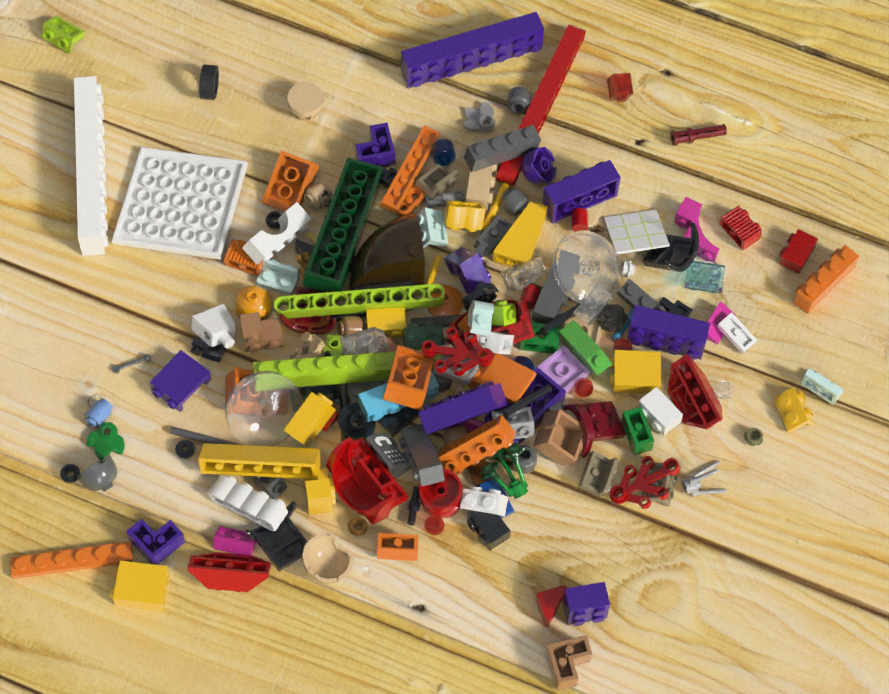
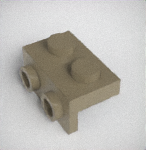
(436, 180)
(598, 474)

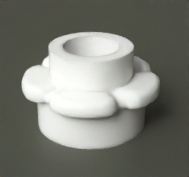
(627, 268)

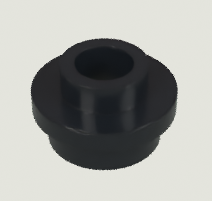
(274, 215)
(185, 454)
(67, 469)

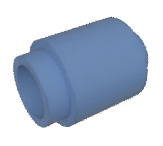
(98, 413)

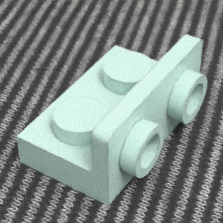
(432, 227)
(278, 277)
(821, 386)

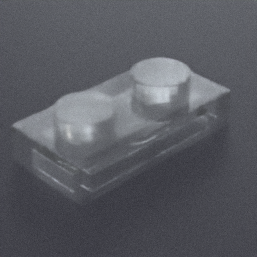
(593, 304)

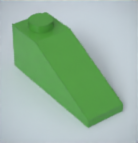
(585, 348)

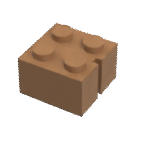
(559, 437)

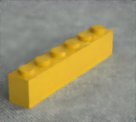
(260, 461)

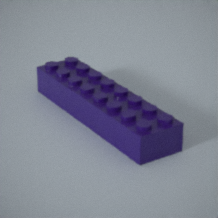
(472, 50)

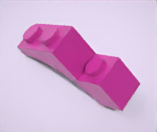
(689, 213)

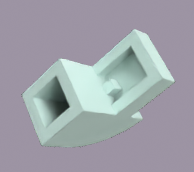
(480, 317)

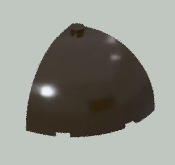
(390, 255)

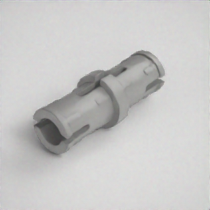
(442, 199)

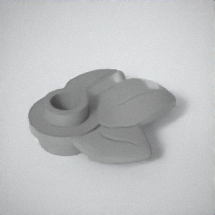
(477, 118)

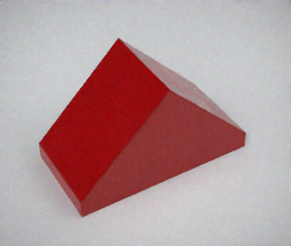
(549, 602)

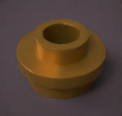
(357, 521)

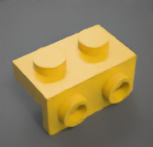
(793, 409)

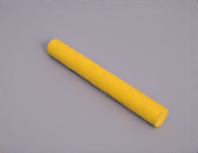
(495, 206)
(433, 271)

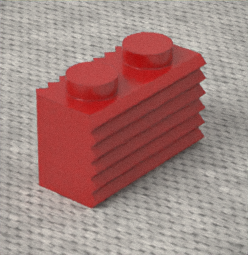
(741, 227)
(798, 251)

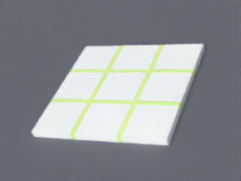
(636, 232)

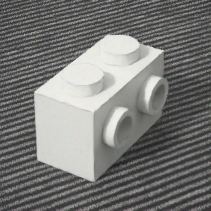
(660, 411)
(483, 501)

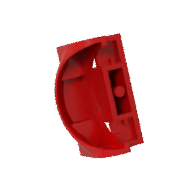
(521, 329)
(369, 485)

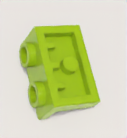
(61, 33)

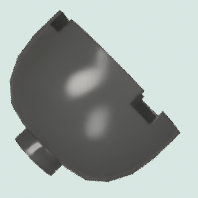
(99, 475)

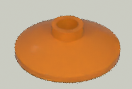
(451, 306)

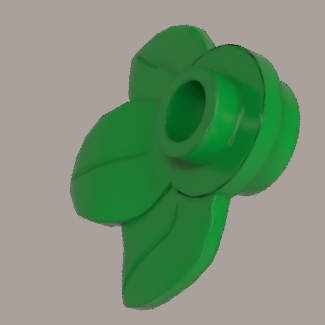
(106, 443)

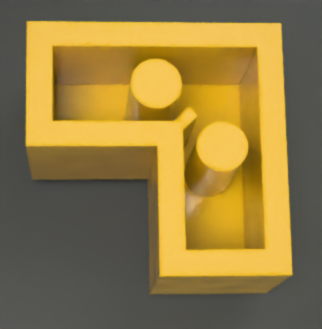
(320, 493)

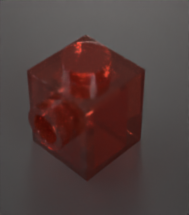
(620, 87)

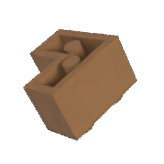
(260, 334)
(564, 657)

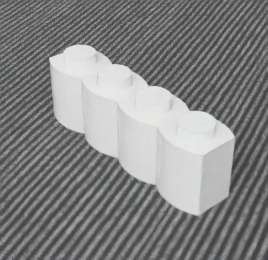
(248, 502)

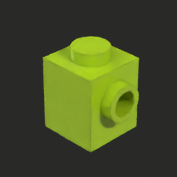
(503, 313)
(333, 345)

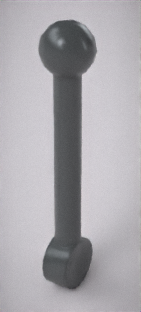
(116, 369)

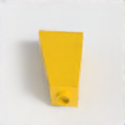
(522, 237)

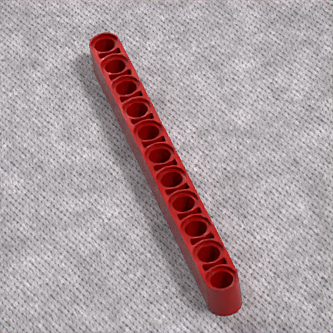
(545, 95)

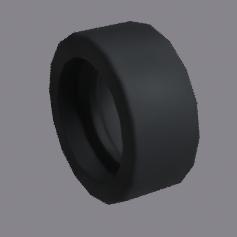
(209, 82)

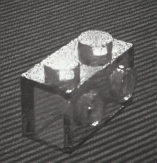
(364, 342)

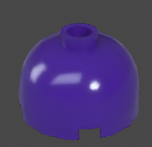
(538, 166)

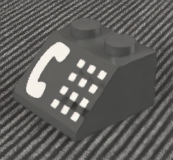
(388, 453)

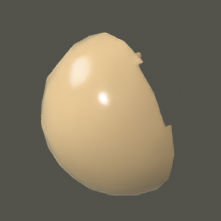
(325, 560)

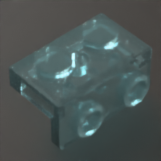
(705, 277)

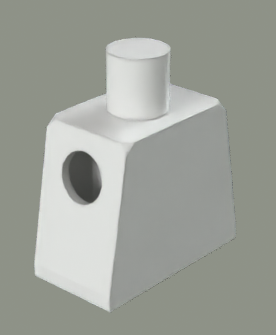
(215, 326)
(496, 342)

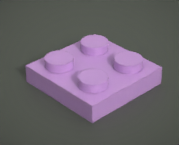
(564, 368)

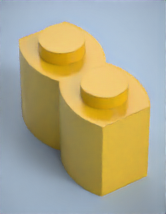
(464, 215)

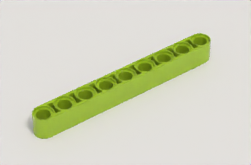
(367, 295)

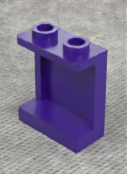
(179, 380)

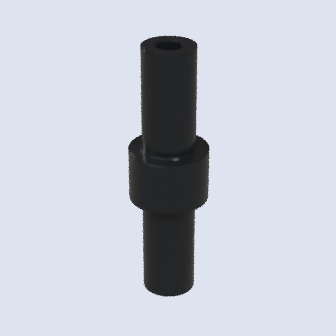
(413, 506)

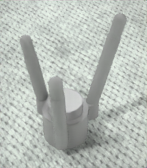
(692, 483)

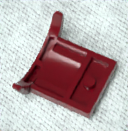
(314, 325)
(598, 423)

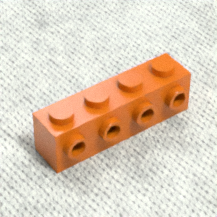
(826, 279)
(477, 445)

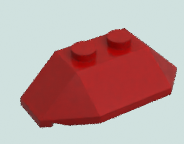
(693, 394)
(229, 571)

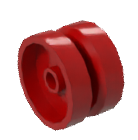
(442, 497)

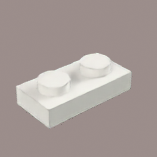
(737, 333)

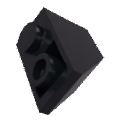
(490, 528)

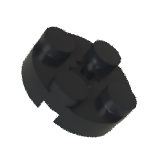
(482, 292)

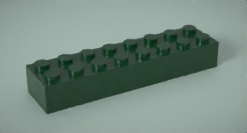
(343, 226)

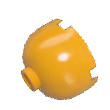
(253, 300)

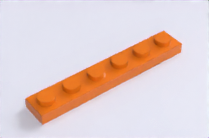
(409, 170)
(70, 560)

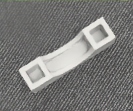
(264, 244)

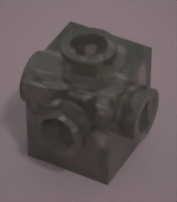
(612, 318)

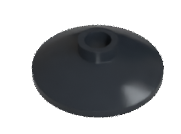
(353, 413)

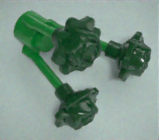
(488, 470)

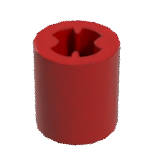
(579, 219)
(530, 295)

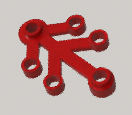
(458, 353)
(642, 482)

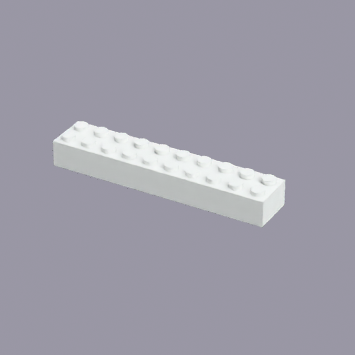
(90, 166)

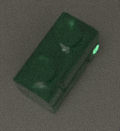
(415, 336)

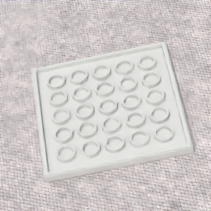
(180, 203)

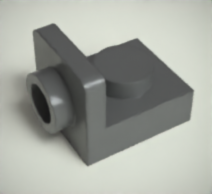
(273, 485)

